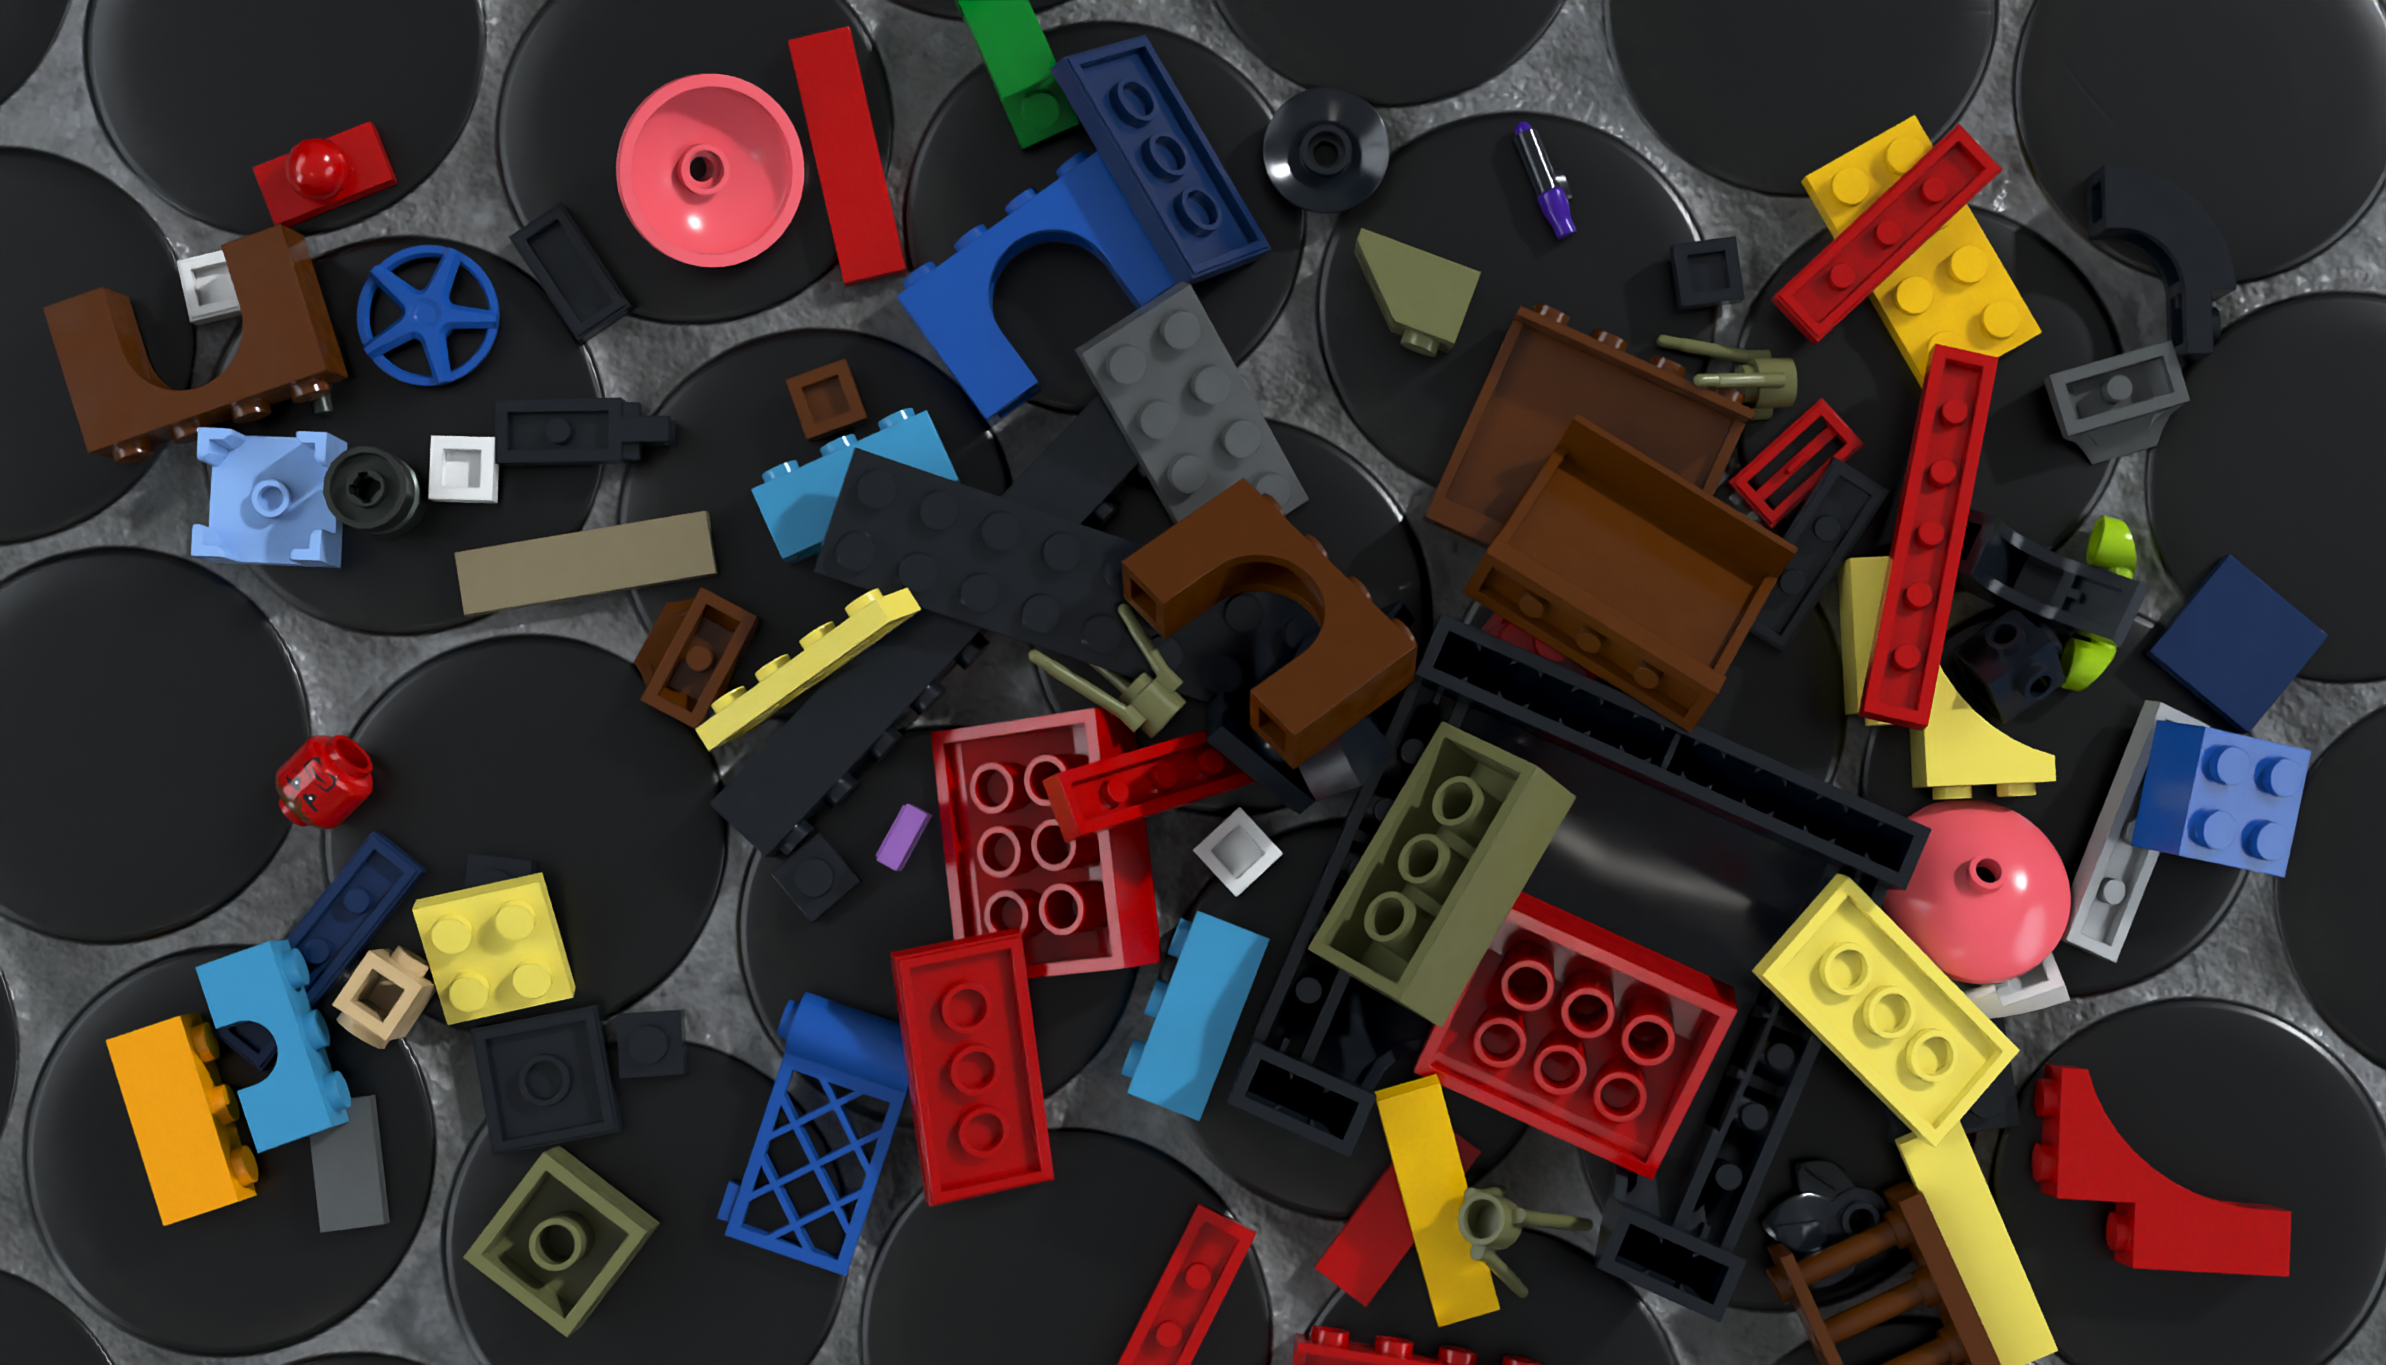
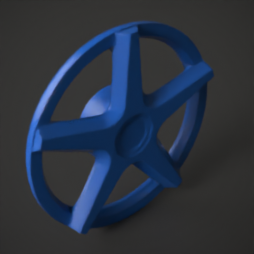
(427, 314)

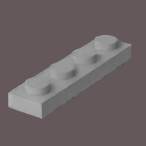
(2112, 870)

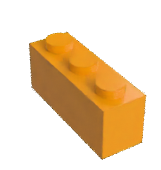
(183, 1117)

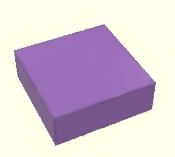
(903, 837)

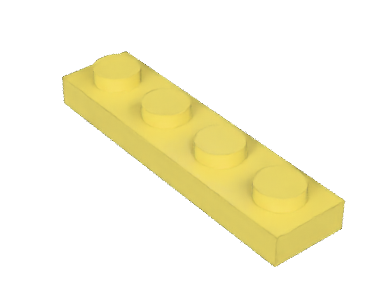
(823, 653)

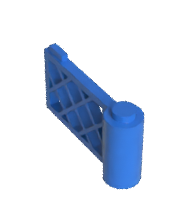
(841, 1049)

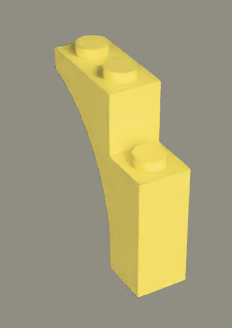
(1958, 744)

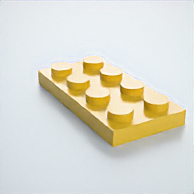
(1952, 285)

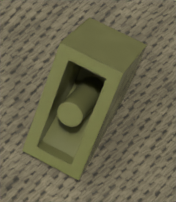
(1416, 291)

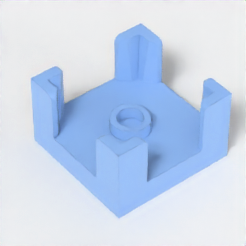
(268, 500)

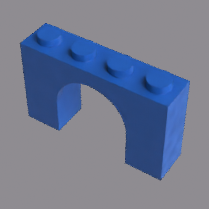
(956, 298)

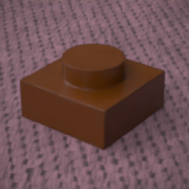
(827, 400)

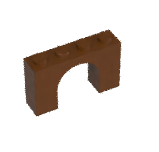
(282, 354)
(1248, 545)

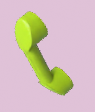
(2112, 549)

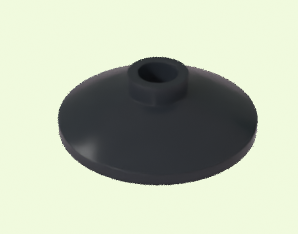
(1326, 119)

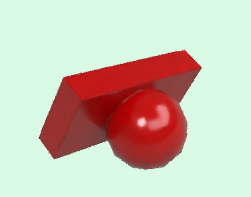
(324, 174)

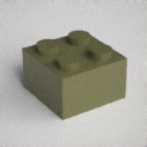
(561, 1240)

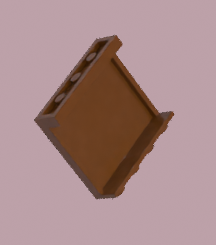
(1535, 391)
(1631, 572)

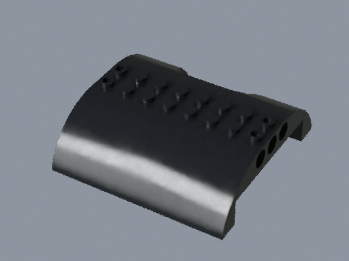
(1665, 845)

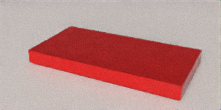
(972, 1066)

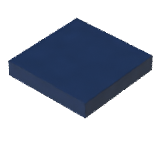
(2236, 644)

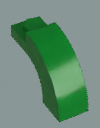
(1019, 67)

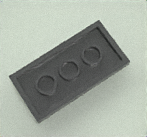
(1186, 406)

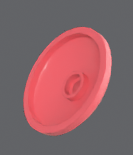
(749, 178)
(1978, 927)

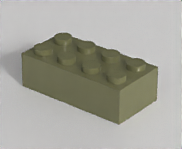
(1442, 872)

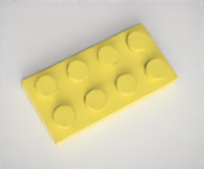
(1885, 1010)

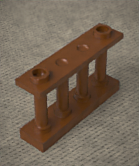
(1932, 1284)

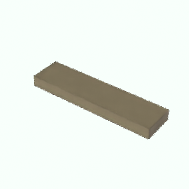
(586, 563)

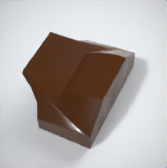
(694, 655)

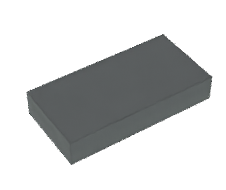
(350, 1170)

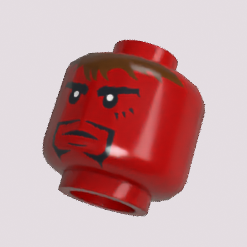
(324, 781)

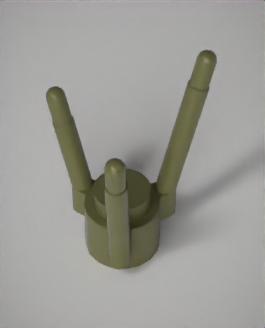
(1763, 379)
(1145, 702)
(1495, 1224)

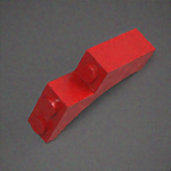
(2155, 1218)

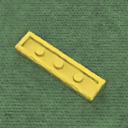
(1979, 1245)

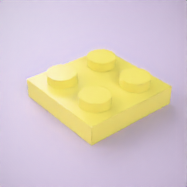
(494, 948)

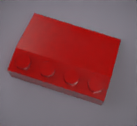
(1006, 859)
(1582, 1035)

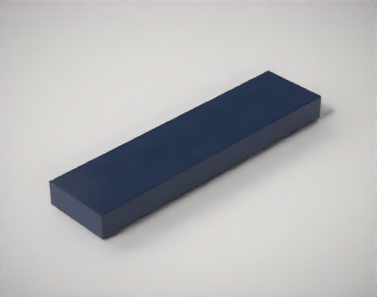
(337, 932)

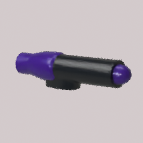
(1549, 183)

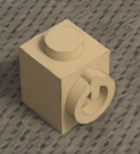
(385, 995)

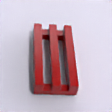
(1754, 499)

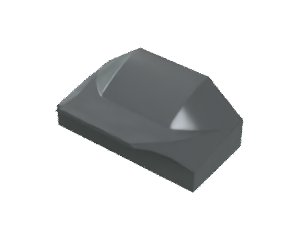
(2118, 401)

